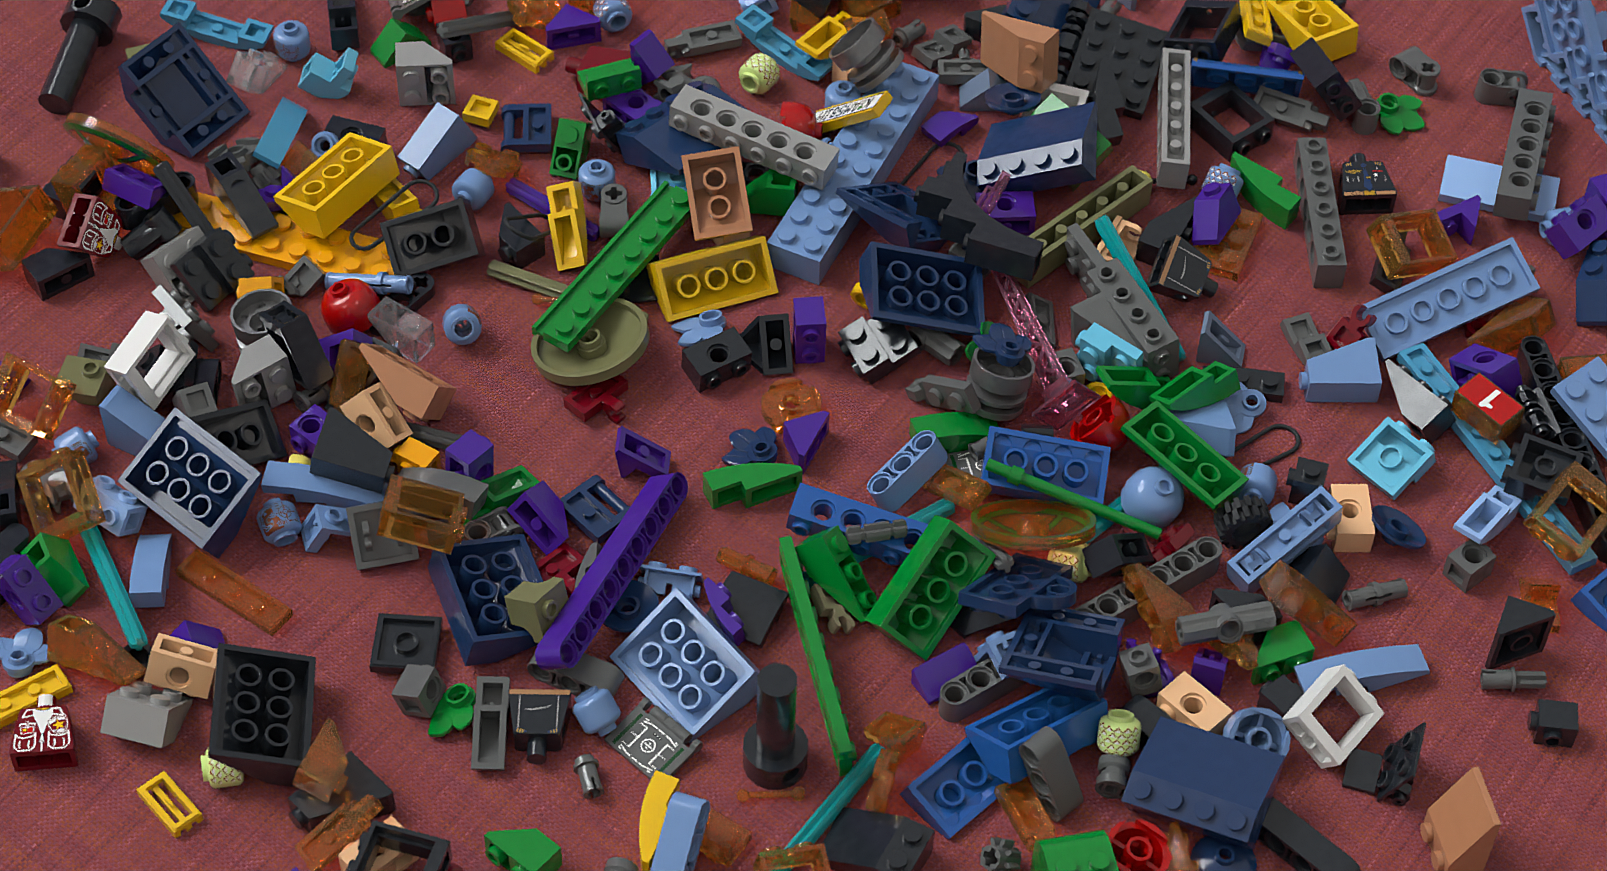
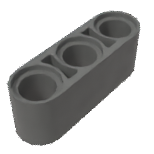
(584, 675)
(1051, 773)

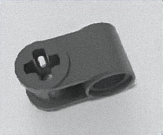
(1416, 70)
(1499, 86)
(613, 210)
(492, 525)

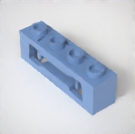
(1285, 539)

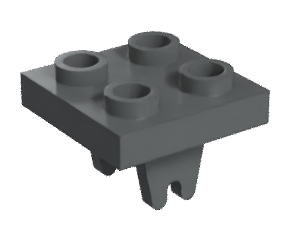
(186, 317)
(371, 549)

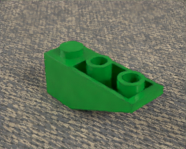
(835, 569)

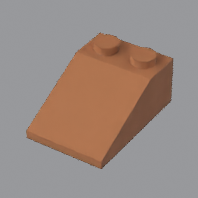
(1020, 51)
(717, 193)
(410, 387)
(1461, 825)

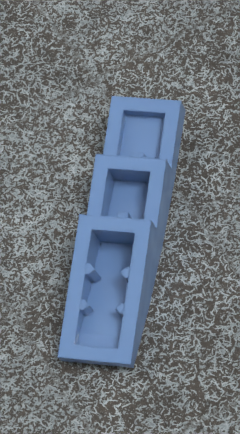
(311, 488)
(1373, 667)

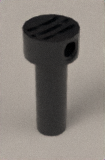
(86, 26)
(775, 745)

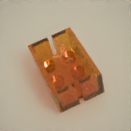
(22, 220)

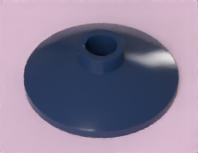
(1011, 99)
(1397, 528)
(639, 600)
(1208, 852)

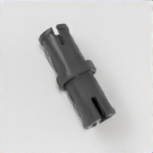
(1374, 594)

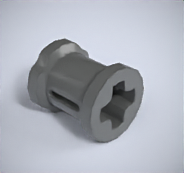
(306, 399)

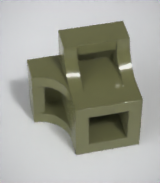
(91, 379)
(536, 605)

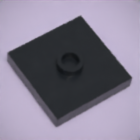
(405, 641)

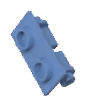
(684, 579)

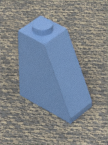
(436, 143)
(1343, 374)
(128, 421)
(1213, 425)

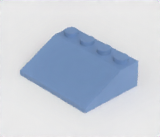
(687, 665)

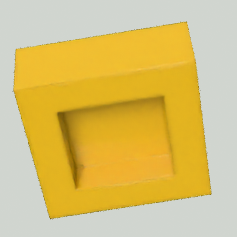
(480, 110)

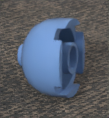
(1153, 496)
(1259, 728)

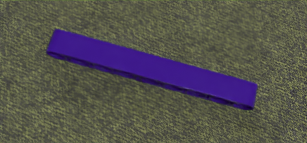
(611, 572)

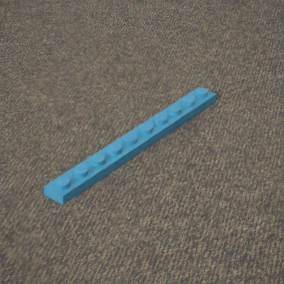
(1490, 456)

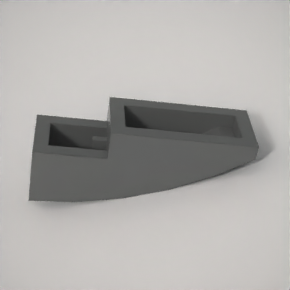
(474, 490)
(491, 723)

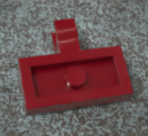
(592, 398)
(561, 563)

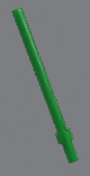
(1016, 476)

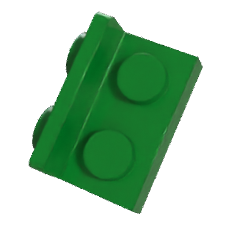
(610, 79)

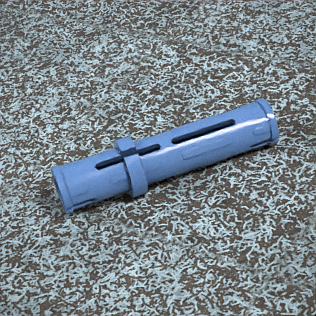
(381, 283)

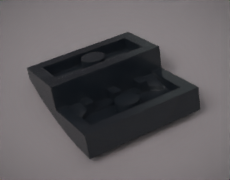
(755, 604)

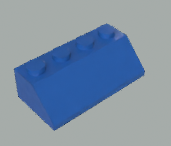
(1002, 732)

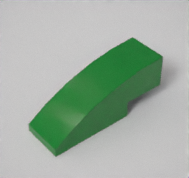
(1264, 192)
(1131, 383)
(1198, 387)
(953, 429)
(750, 483)
(505, 489)

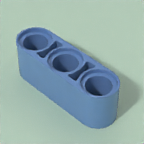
(907, 471)
(681, 833)

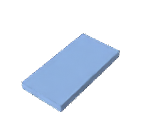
(1469, 177)

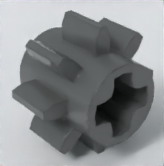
(265, 175)
(1000, 855)

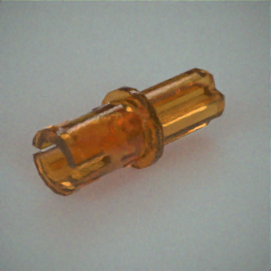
(746, 565)

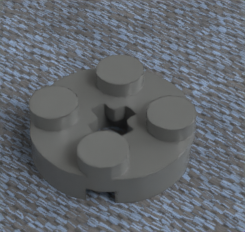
(242, 151)

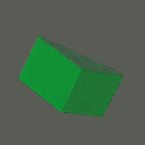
(394, 32)

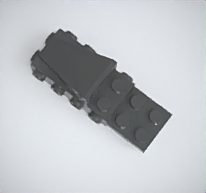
(1118, 305)

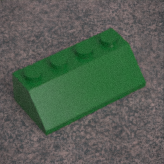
(1185, 456)
(925, 589)

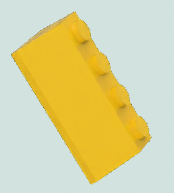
(338, 184)
(713, 277)

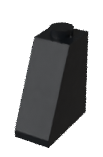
(350, 455)
(310, 811)

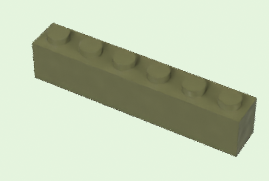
(1119, 196)

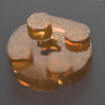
(533, 12)
(494, 162)
(787, 390)
(885, 772)

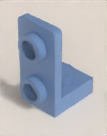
(321, 523)
(995, 648)

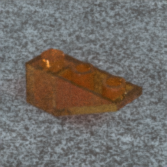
(1518, 320)
(1306, 603)
(1157, 605)
(88, 648)

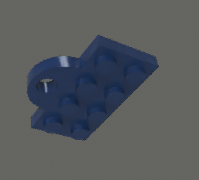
(1028, 585)

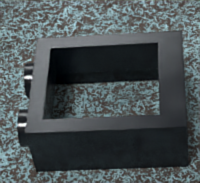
(1195, 14)
(1326, 79)
(1219, 100)
(298, 340)
(401, 840)

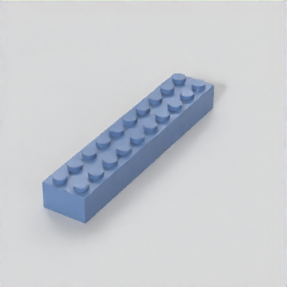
(819, 219)

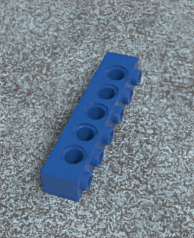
(844, 511)

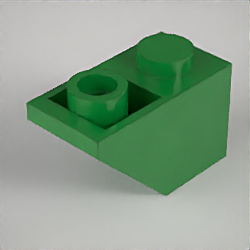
(570, 147)
(771, 193)
(58, 566)
(1281, 651)
(522, 850)

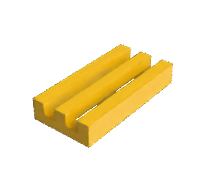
(521, 53)
(183, 822)

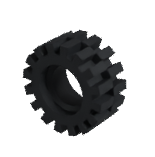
(1242, 521)

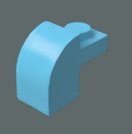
(329, 78)

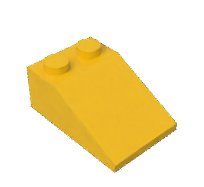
(1317, 19)

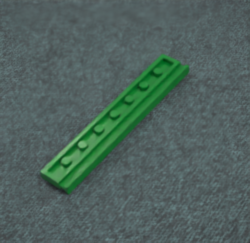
(614, 268)
(814, 647)

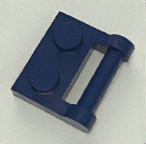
(536, 127)
(589, 513)

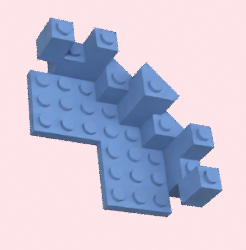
(1569, 43)

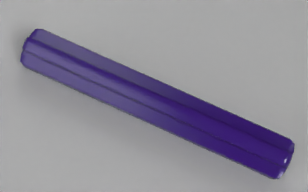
(540, 202)

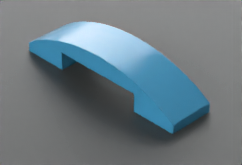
(216, 29)
(768, 39)
(280, 132)

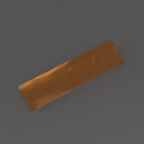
(234, 592)

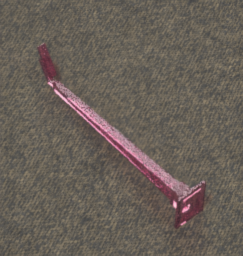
(1065, 396)

